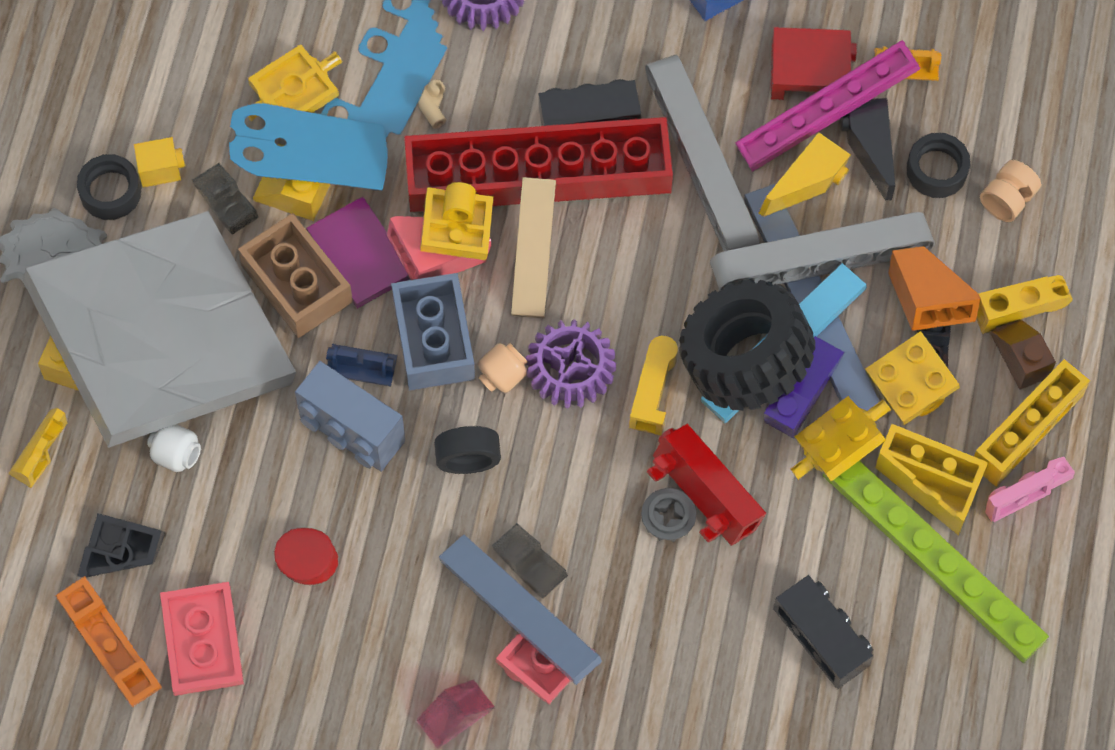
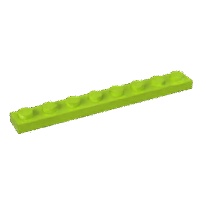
(940, 561)

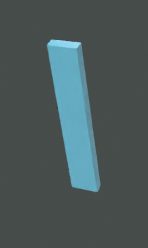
(820, 310)

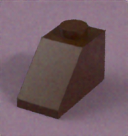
(1024, 352)

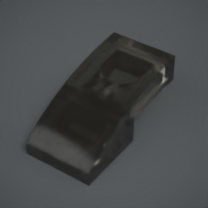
(225, 198)
(529, 561)

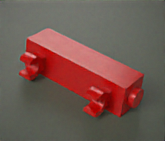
(708, 485)

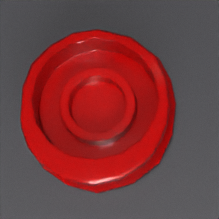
(306, 556)

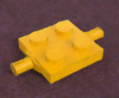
(296, 81)
(840, 438)

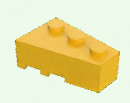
(932, 474)

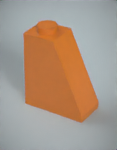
(931, 290)

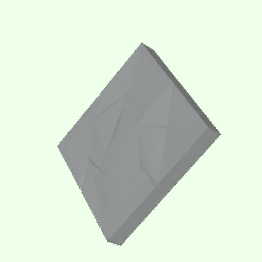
(158, 328)

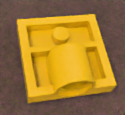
(456, 222)
(912, 378)

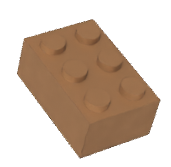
(295, 275)

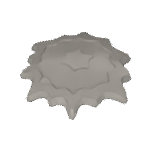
(44, 239)

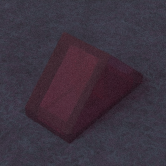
(454, 712)

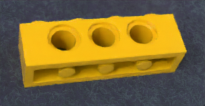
(1031, 421)

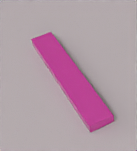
(827, 105)

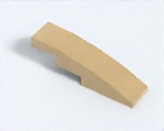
(533, 247)

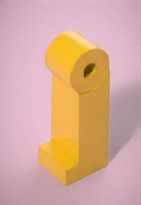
(1022, 301)
(659, 360)

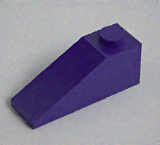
(792, 409)

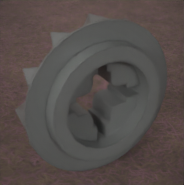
(660, 502)

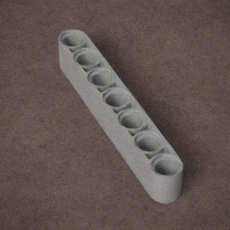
(701, 154)
(822, 251)

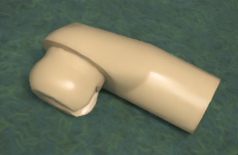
(430, 101)

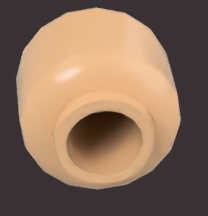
(502, 368)

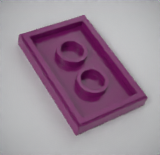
(359, 250)

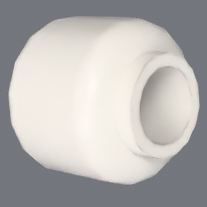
(174, 448)

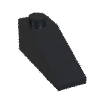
(871, 142)

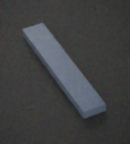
(520, 609)

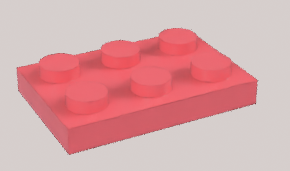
(201, 638)

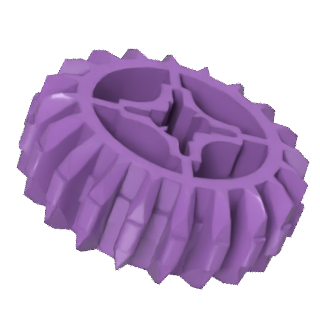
(482, 11)
(548, 350)

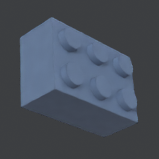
(433, 331)
(350, 417)

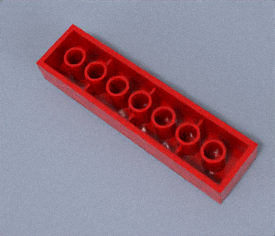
(583, 158)

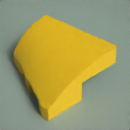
(35, 455)

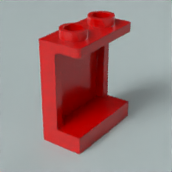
(809, 59)

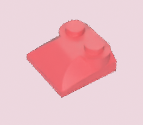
(532, 669)

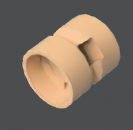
(1010, 190)

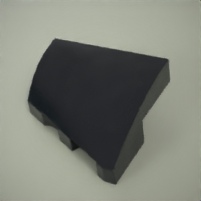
(119, 546)

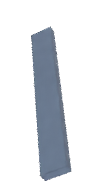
(849, 376)

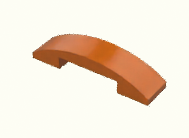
(108, 642)

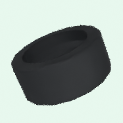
(946, 144)
(109, 164)
(467, 450)

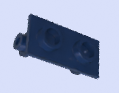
(362, 364)

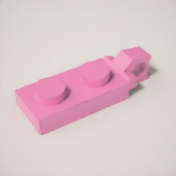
(1028, 489)

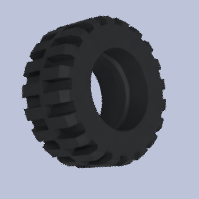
(761, 372)

